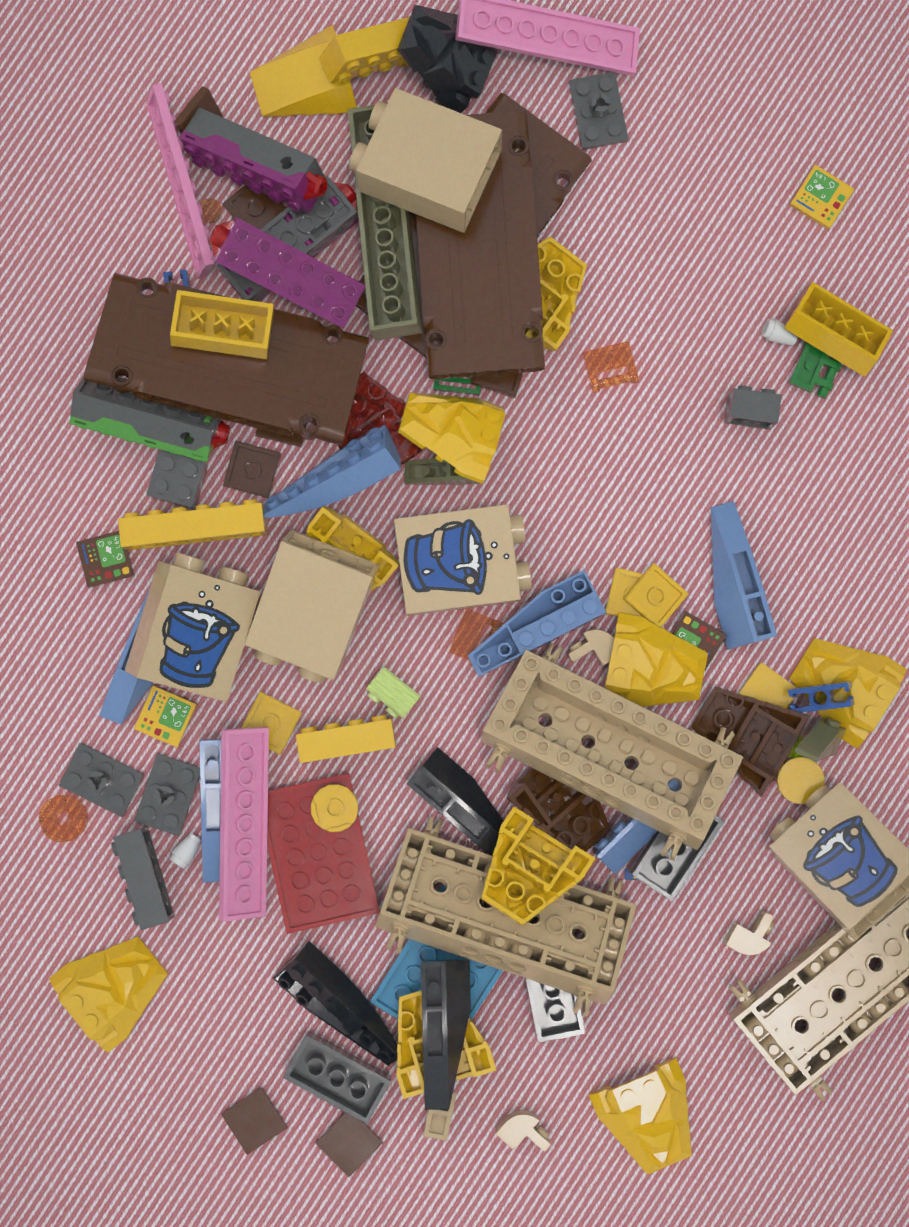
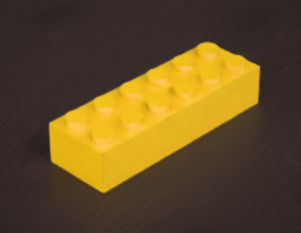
(192, 526)

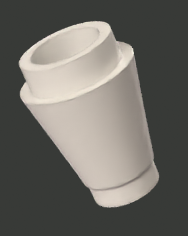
(774, 331)
(185, 851)

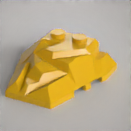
(560, 283)
(455, 429)
(351, 537)
(653, 664)
(873, 681)
(530, 869)
(109, 990)
(475, 1055)
(649, 1116)

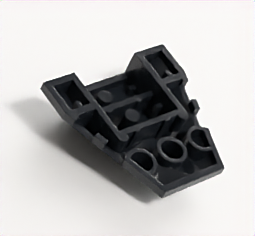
(448, 66)

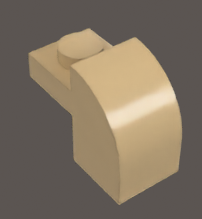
(596, 641)
(752, 941)
(439, 1121)
(522, 1124)

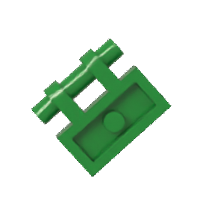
(808, 369)

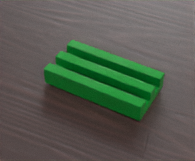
(437, 387)

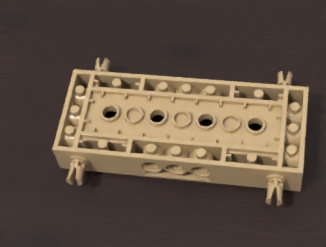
(619, 733)
(463, 927)
(805, 992)

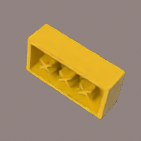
(364, 51)
(221, 324)
(838, 329)
(345, 740)

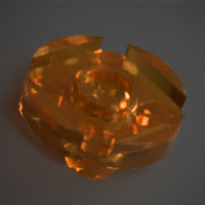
(51, 824)

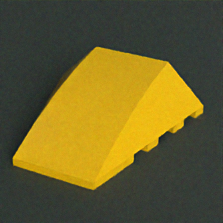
(298, 83)

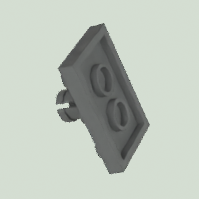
(598, 110)
(101, 779)
(168, 794)

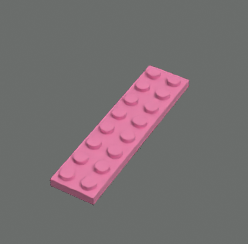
(549, 34)
(181, 186)
(243, 823)

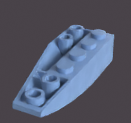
(340, 476)
(736, 582)
(541, 621)
(125, 688)
(210, 807)
(626, 840)

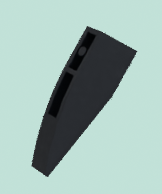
(458, 799)
(336, 1000)
(444, 1023)

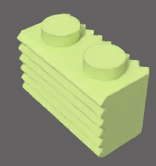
(393, 693)

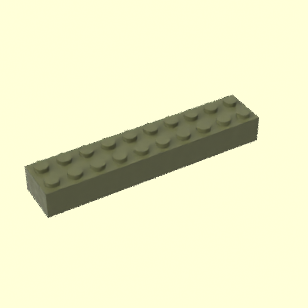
(385, 253)

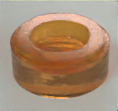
(211, 210)

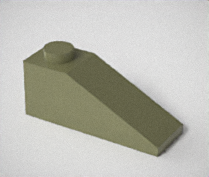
(433, 473)
(822, 740)

